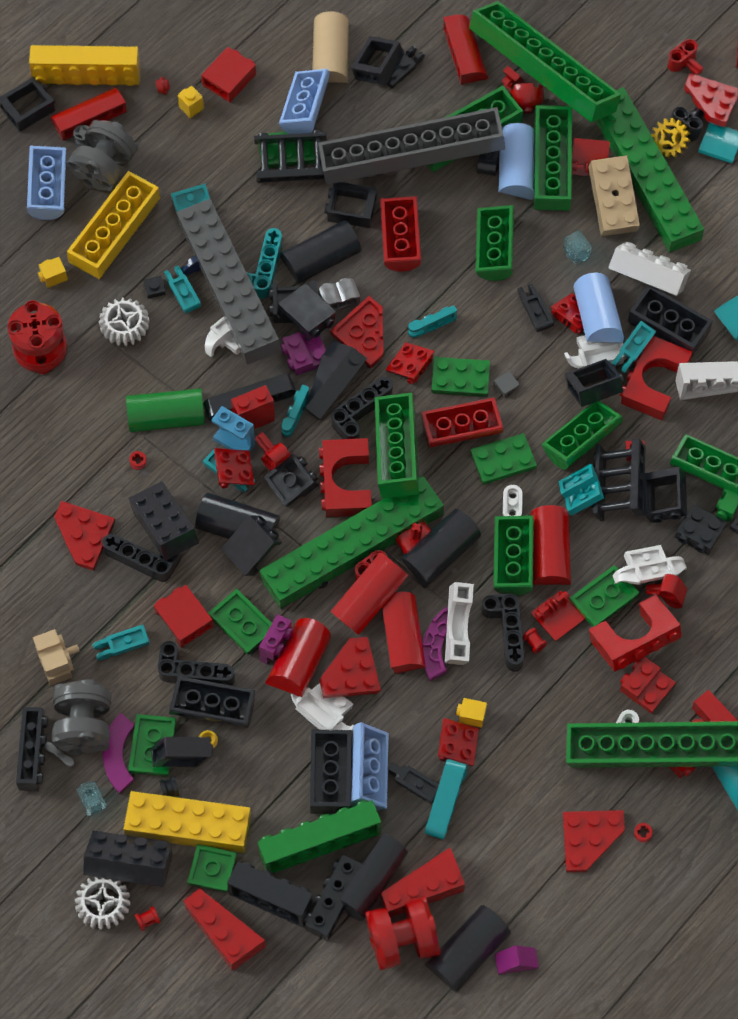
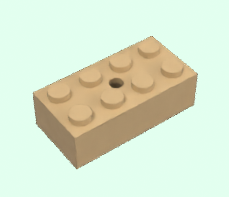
(618, 212)

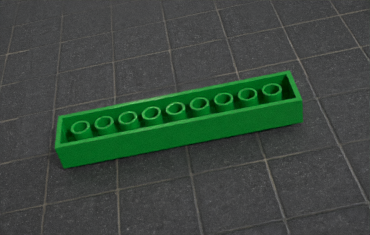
(545, 61)
(651, 176)
(348, 544)
(652, 744)

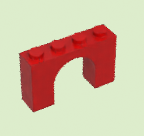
(636, 393)
(335, 455)
(622, 652)
(709, 710)

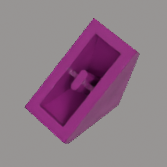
(516, 959)

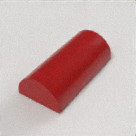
(400, 233)
(461, 422)
(551, 546)
(300, 657)

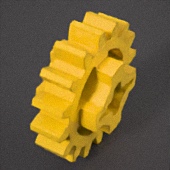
(676, 134)

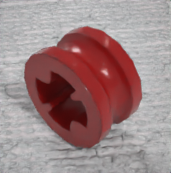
(133, 456)
(648, 835)

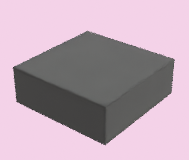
(506, 383)

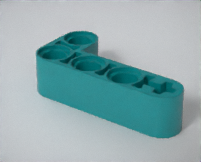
(267, 263)
(446, 798)

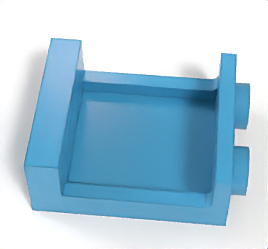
(233, 431)

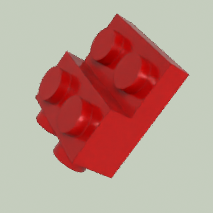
(646, 684)

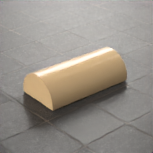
(331, 45)

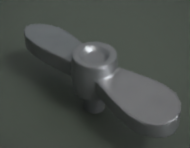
(68, 761)

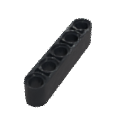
(280, 388)

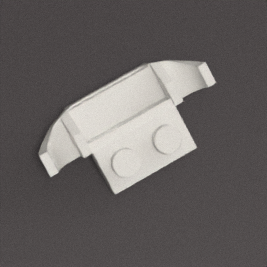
(222, 336)
(593, 352)
(648, 565)
(323, 712)

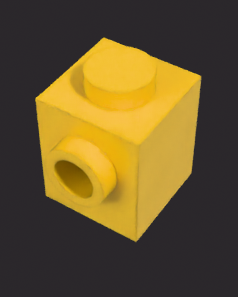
(190, 101)
(52, 272)
(471, 712)

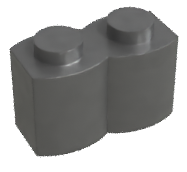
(340, 294)

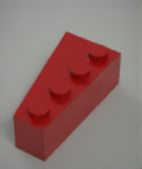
(434, 880)
(226, 932)

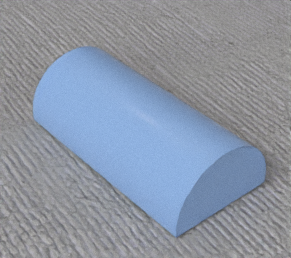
(304, 101)
(517, 161)
(46, 182)
(598, 309)
(369, 765)

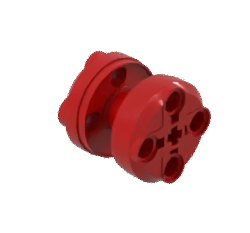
(37, 337)
(416, 929)

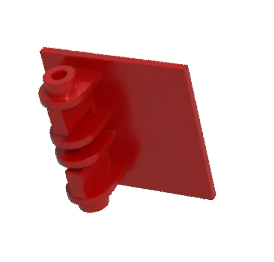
(585, 151)
(568, 311)
(411, 362)
(233, 467)
(558, 615)
(458, 742)

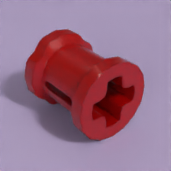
(534, 640)
(147, 918)

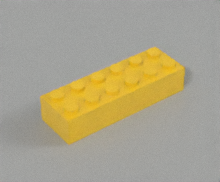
(85, 65)
(113, 225)
(187, 821)

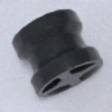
(169, 787)

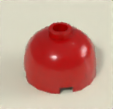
(527, 96)

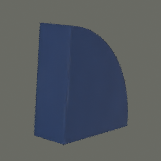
(191, 267)

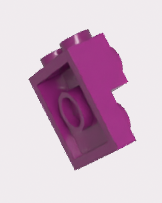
(301, 354)
(273, 641)

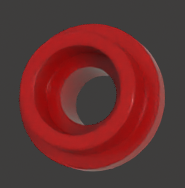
(162, 85)

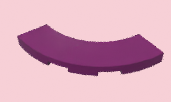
(433, 644)
(113, 757)

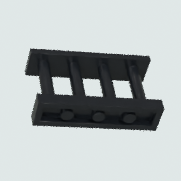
(284, 173)
(635, 486)

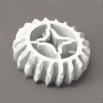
(116, 329)
(102, 918)

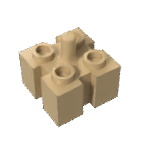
(55, 656)

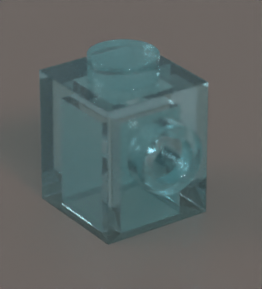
(577, 247)
(91, 797)

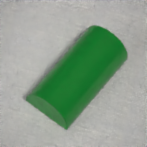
(495, 242)
(165, 410)
(581, 434)
(707, 463)
(513, 554)

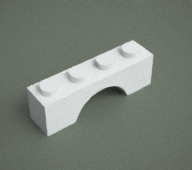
(457, 639)

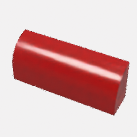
(464, 49)
(101, 107)
(369, 593)
(403, 633)

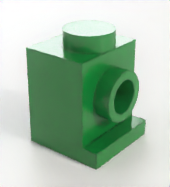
(727, 505)

